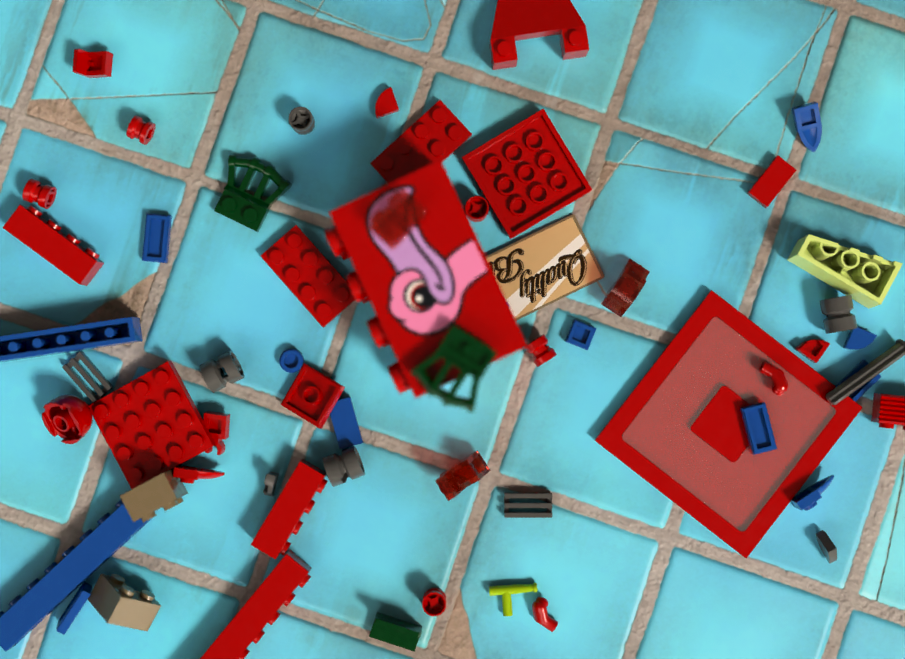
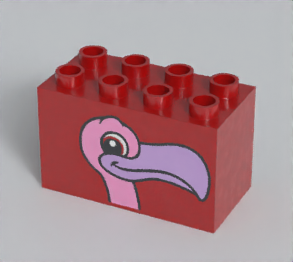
(427, 281)

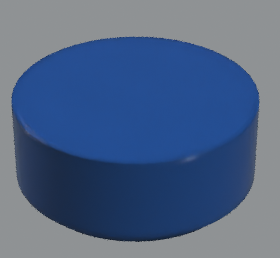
(291, 360)

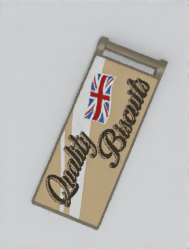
(545, 267)

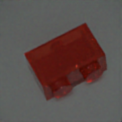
(397, 219)

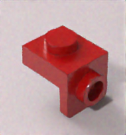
(92, 64)

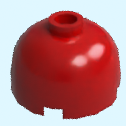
(68, 418)

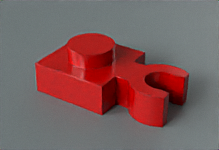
(218, 427)

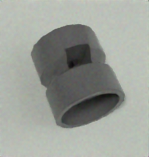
(838, 314)
(214, 375)
(343, 466)

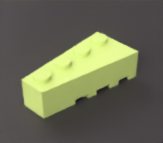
(846, 269)

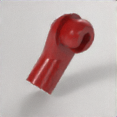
(778, 377)
(541, 616)

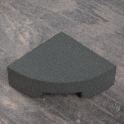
(270, 483)
(827, 546)

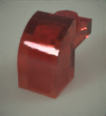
(625, 288)
(462, 475)

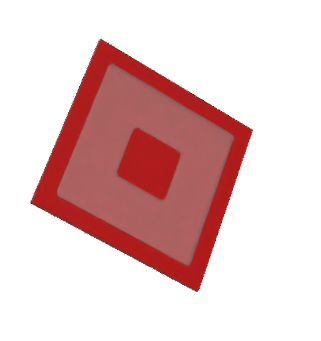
(688, 431)

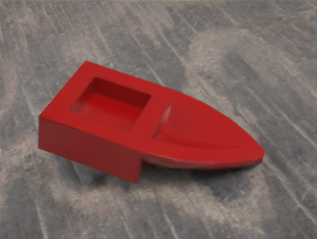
(190, 474)

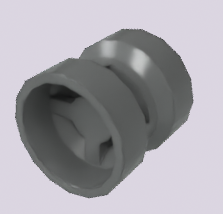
(298, 117)

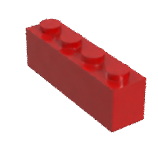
(53, 245)
(289, 509)

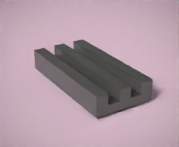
(76, 378)
(548, 505)

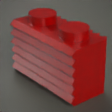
(888, 410)

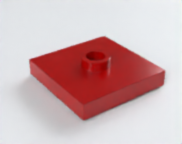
(312, 395)

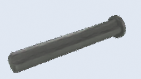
(866, 373)

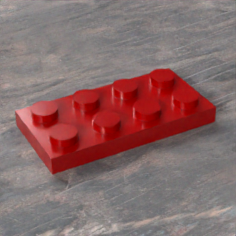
(426, 141)
(309, 276)

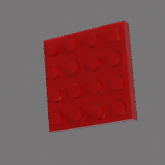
(526, 174)
(151, 424)

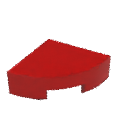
(386, 104)
(812, 349)

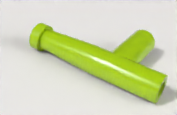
(507, 590)

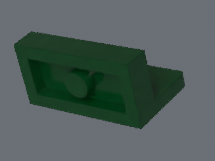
(395, 631)

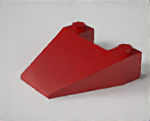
(534, 19)

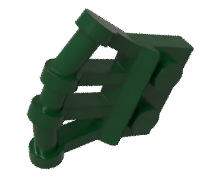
(242, 206)
(464, 353)

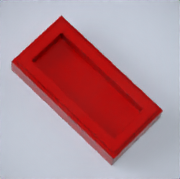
(771, 181)

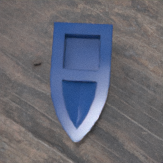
(808, 124)
(807, 498)

